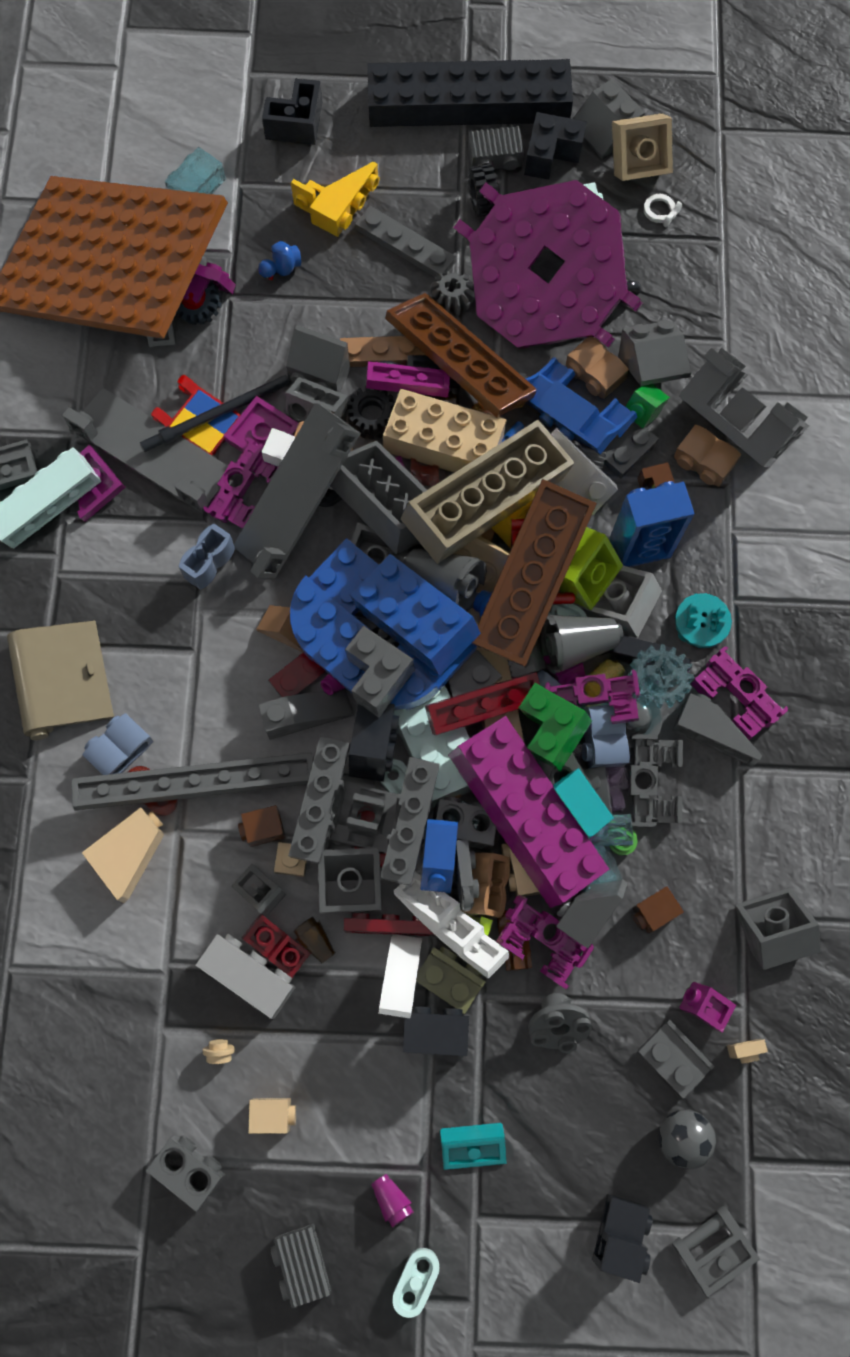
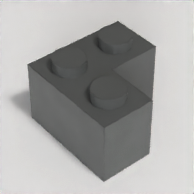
(384, 669)

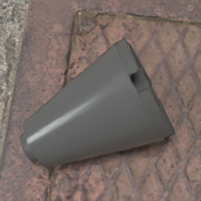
(454, 576)
(577, 639)

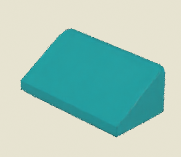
(583, 802)
(473, 1146)

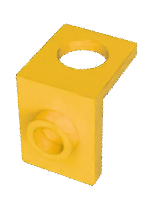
(304, 194)

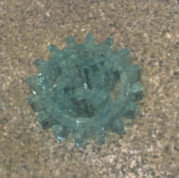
(671, 669)

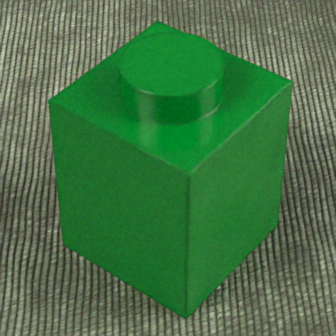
(647, 404)

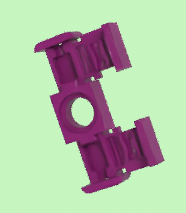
(225, 501)
(727, 670)
(618, 689)
(564, 946)

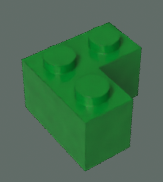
(560, 724)

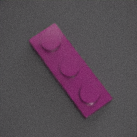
(410, 378)

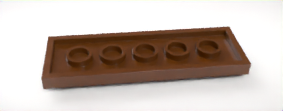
(461, 354)
(533, 572)

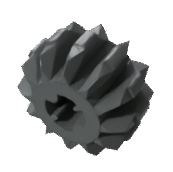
(452, 291)

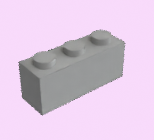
(246, 975)

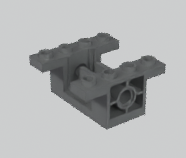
(713, 385)
(333, 809)

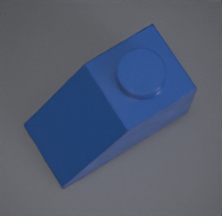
(439, 856)

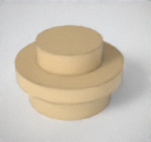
(218, 1052)

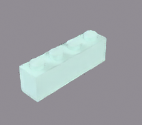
(45, 496)

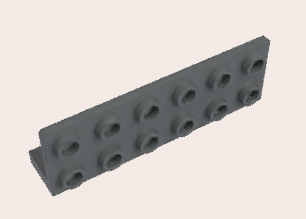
(176, 468)
(295, 491)

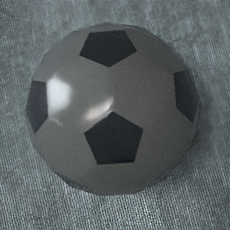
(687, 1139)

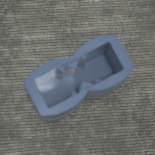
(211, 552)
(605, 742)
(118, 746)

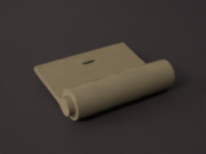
(54, 677)

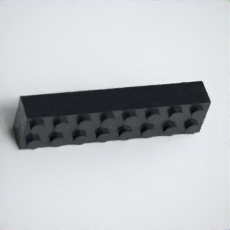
(468, 92)

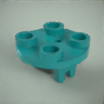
(716, 623)

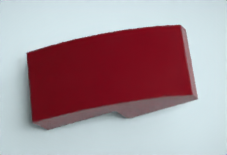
(276, 945)

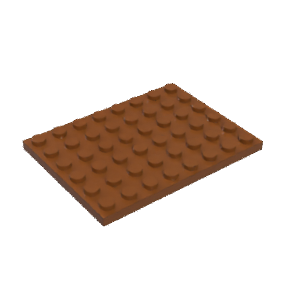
(108, 254)

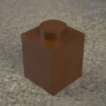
(261, 826)
(656, 910)

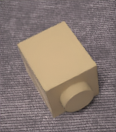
(271, 1115)

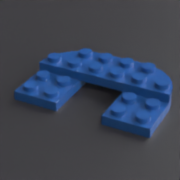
(326, 625)

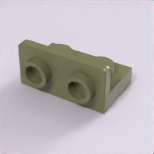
(449, 979)

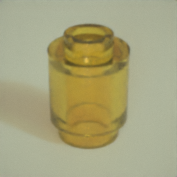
(610, 668)

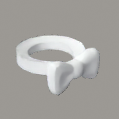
(665, 219)

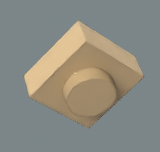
(288, 865)
(748, 1050)

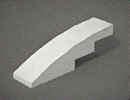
(453, 927)

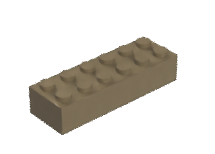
(485, 491)

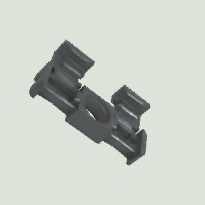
(644, 806)

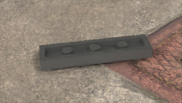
(405, 242)

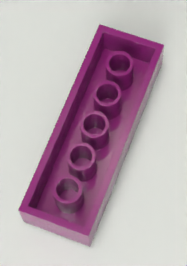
(528, 812)

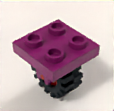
(203, 295)

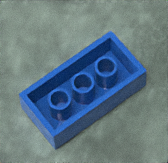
(651, 523)
(415, 614)

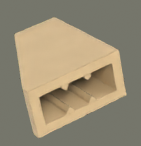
(125, 852)

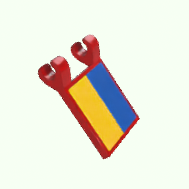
(208, 436)

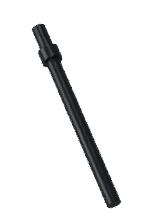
(167, 435)

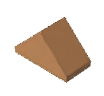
(278, 626)

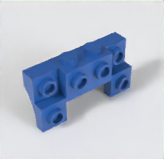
(574, 414)

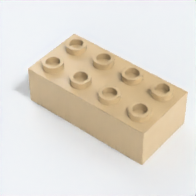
(440, 431)

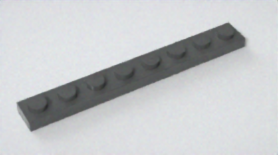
(191, 781)

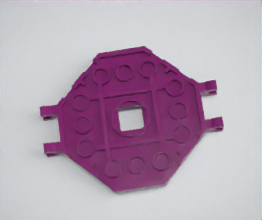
(584, 289)

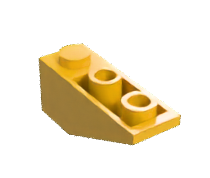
(341, 199)

